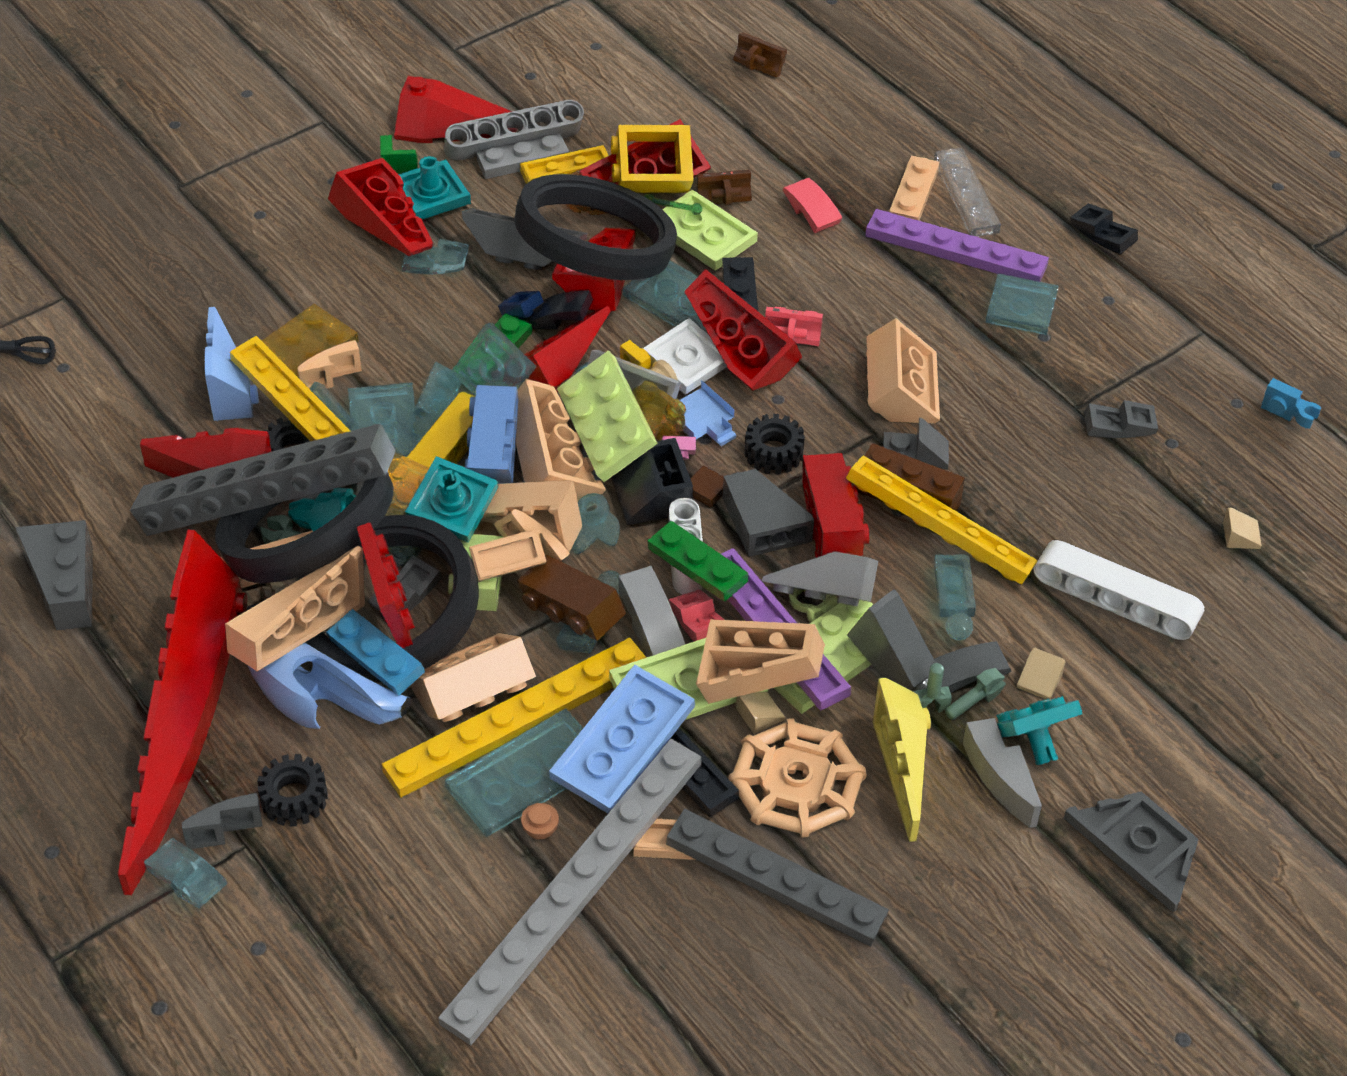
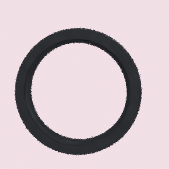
(587, 256)
(307, 552)
(462, 605)

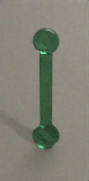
(696, 208)

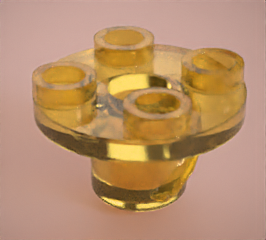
(660, 410)

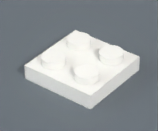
(689, 353)

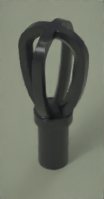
(14, 348)

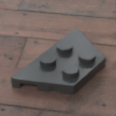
(1141, 842)

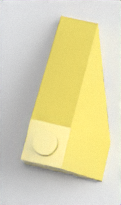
(901, 733)

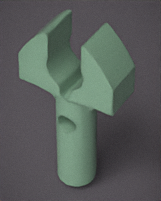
(282, 524)
(988, 686)
(934, 690)

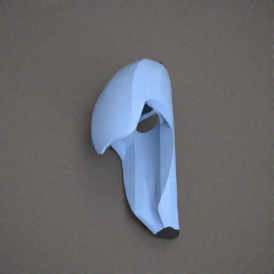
(296, 689)

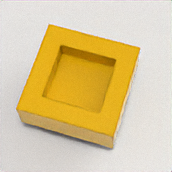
(635, 355)

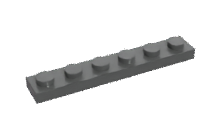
(777, 877)

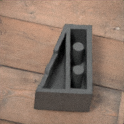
(62, 569)

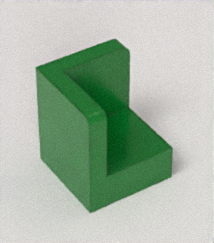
(399, 160)

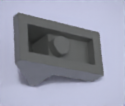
(924, 446)

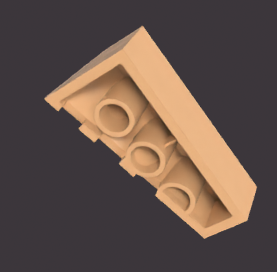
(547, 444)
(298, 612)

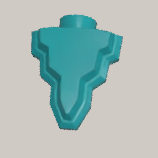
(319, 511)

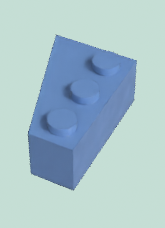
(493, 432)

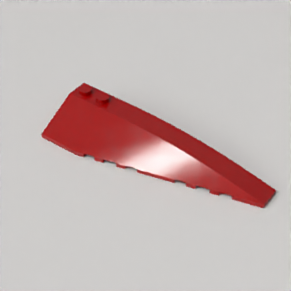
(183, 699)

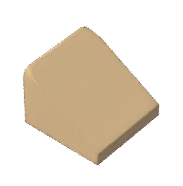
(1241, 530)
(1041, 673)
(759, 711)

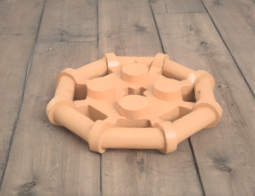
(793, 794)

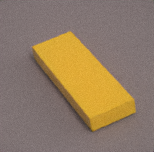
(562, 163)

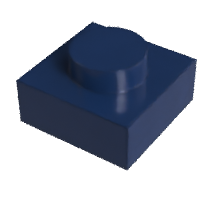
(521, 304)

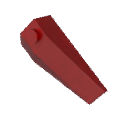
(432, 106)
(648, 159)
(376, 202)
(603, 290)
(744, 338)
(561, 353)
(182, 456)

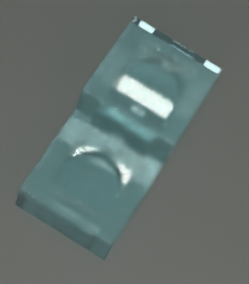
(443, 259)
(186, 872)

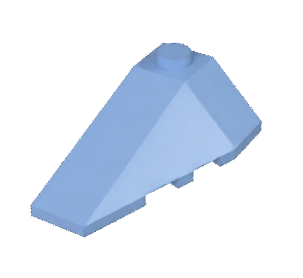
(227, 385)

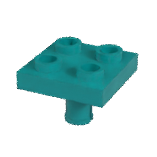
(434, 188)
(453, 497)
(1035, 723)

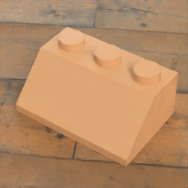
(902, 375)
(473, 676)

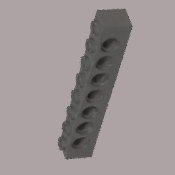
(264, 480)

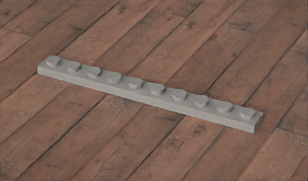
(568, 893)

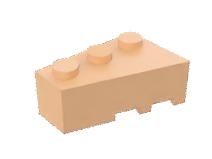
(547, 502)
(757, 657)

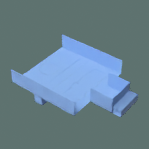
(708, 414)

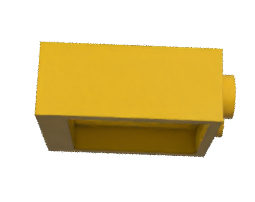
(654, 183)

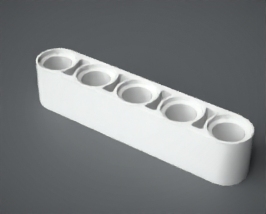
(1119, 590)

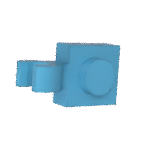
(1287, 403)

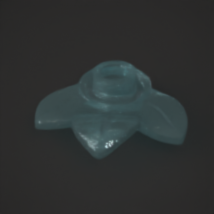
(596, 523)

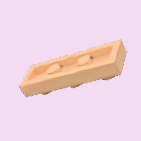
(915, 187)

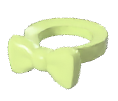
(812, 611)

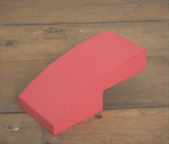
(814, 203)
(694, 613)

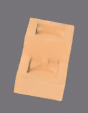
(331, 363)
(519, 522)

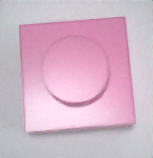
(686, 445)

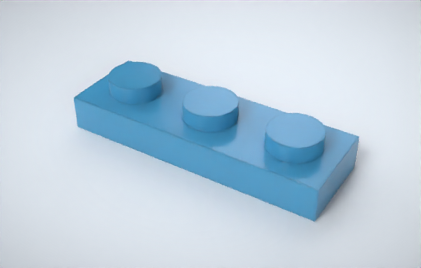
(375, 652)

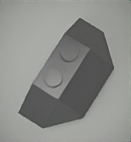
(501, 239)

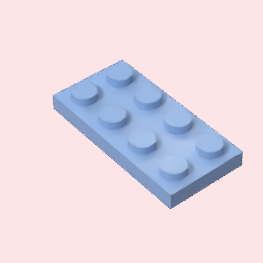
(622, 738)

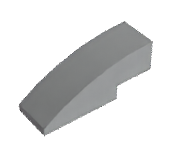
(650, 611)
(1002, 770)

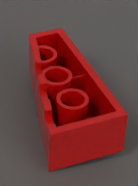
(833, 505)

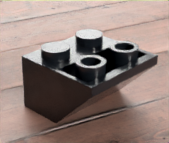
(653, 483)

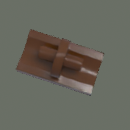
(760, 55)
(725, 186)

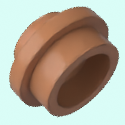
(539, 820)

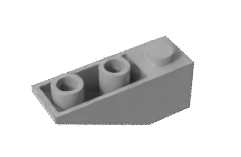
(833, 574)

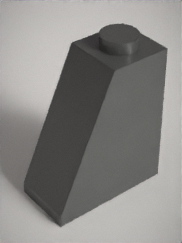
(764, 514)
(893, 643)

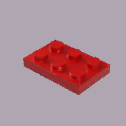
(389, 593)

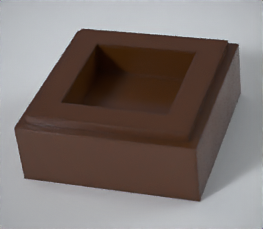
(707, 486)

